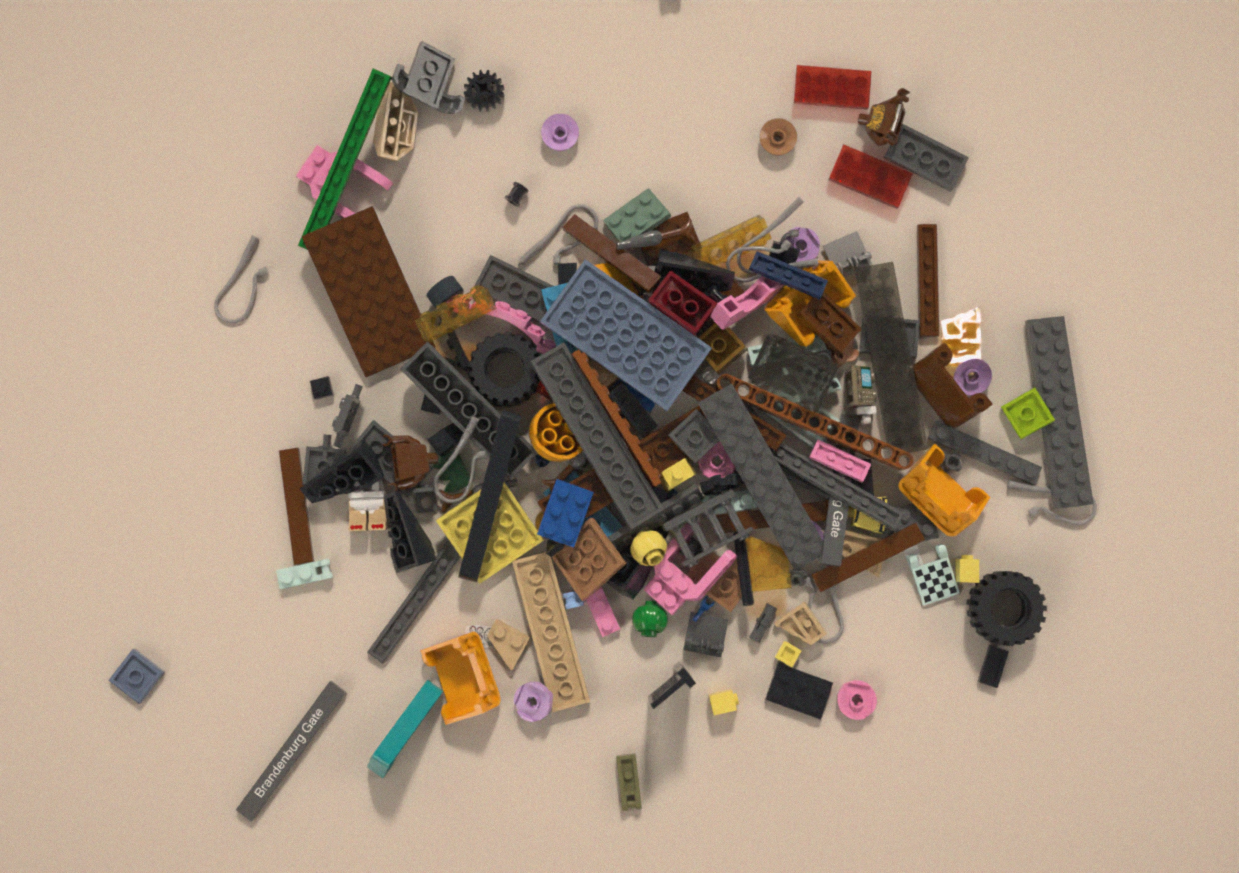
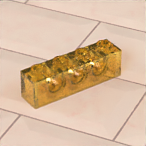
(703, 249)
(483, 306)

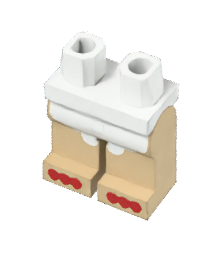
(368, 509)

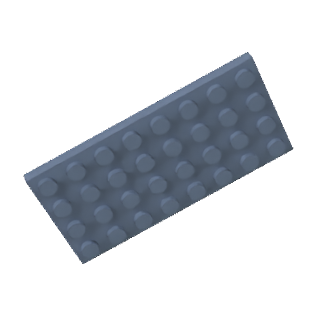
(625, 335)

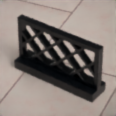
(671, 685)

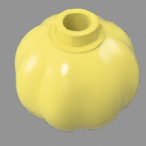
(648, 545)

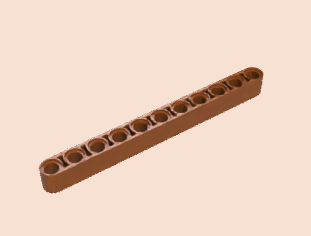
(823, 422)

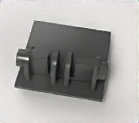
(706, 635)

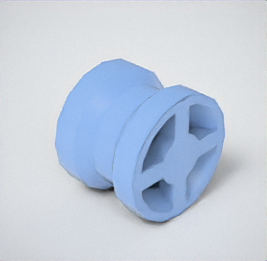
(572, 600)

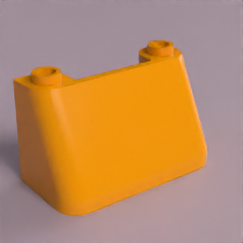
(789, 302)
(940, 495)
(463, 676)

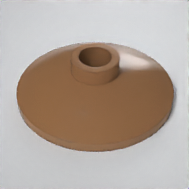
(782, 129)

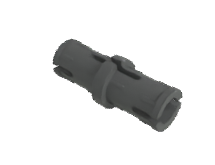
(763, 622)

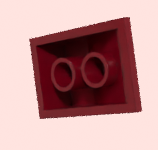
(682, 303)

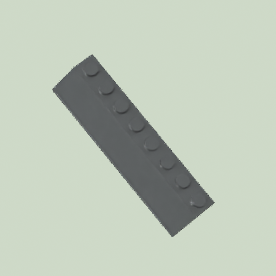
(461, 403)

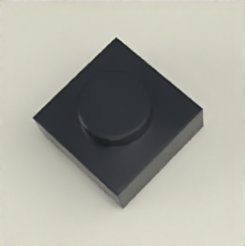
(322, 388)

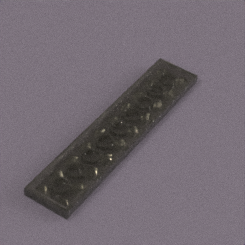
(891, 357)

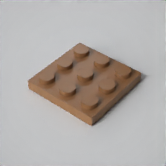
(590, 561)

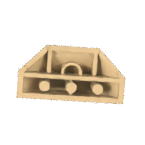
(395, 125)

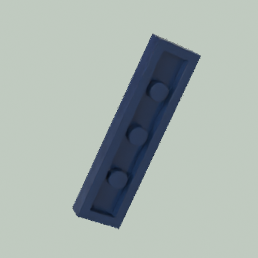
(788, 275)

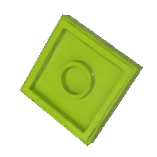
(1028, 413)

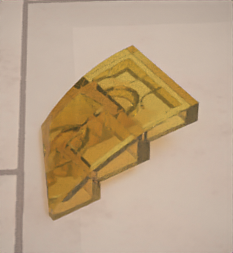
(962, 336)
(767, 565)

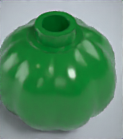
(650, 619)

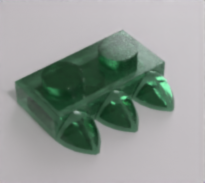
(456, 473)

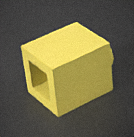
(967, 569)
(723, 702)

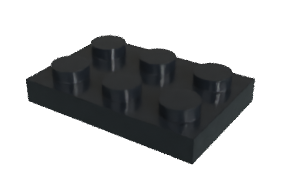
(799, 691)

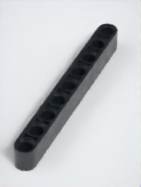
(489, 496)

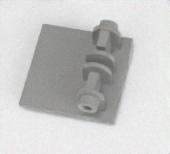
(848, 254)

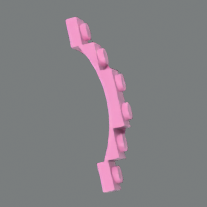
(523, 322)

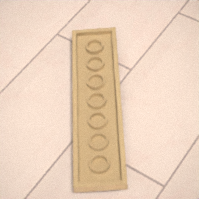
(551, 631)

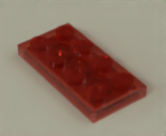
(832, 87)
(870, 176)

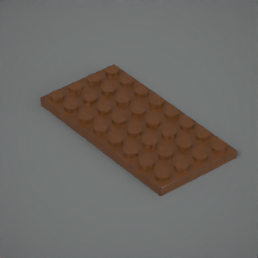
(367, 290)

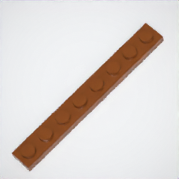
(620, 424)

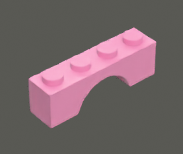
(733, 309)

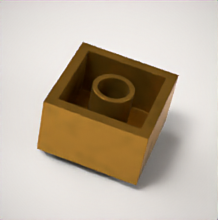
(725, 347)

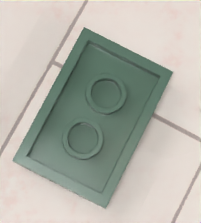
(637, 216)

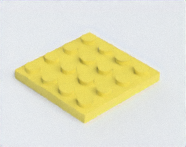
(509, 536)

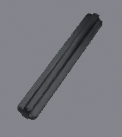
(744, 572)

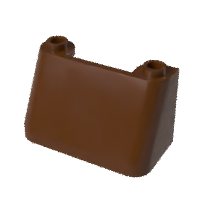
(943, 391)

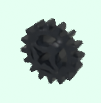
(484, 82)

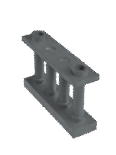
(691, 518)

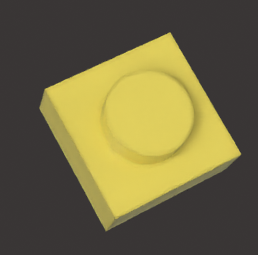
(788, 653)

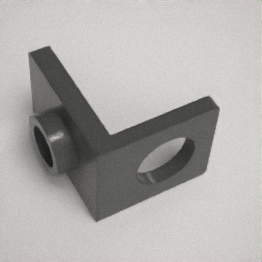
(425, 491)

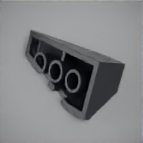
(350, 472)
(409, 540)
(632, 575)

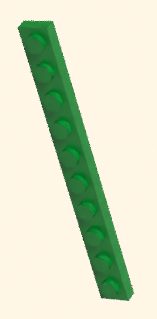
(348, 152)

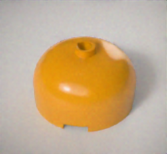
(552, 436)

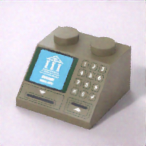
(859, 386)

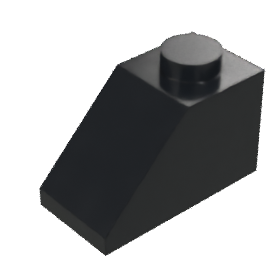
(446, 439)

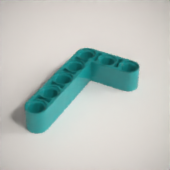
(403, 729)

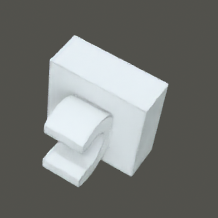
(709, 376)
(865, 413)

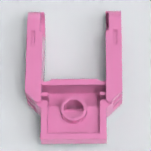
(318, 166)
(672, 587)

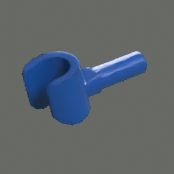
(703, 607)

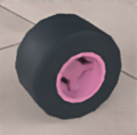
(444, 291)

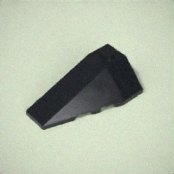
(694, 271)

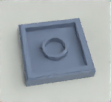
(136, 676)

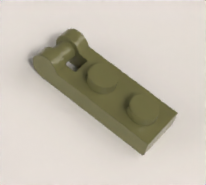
(628, 781)

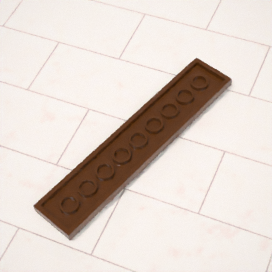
(658, 446)

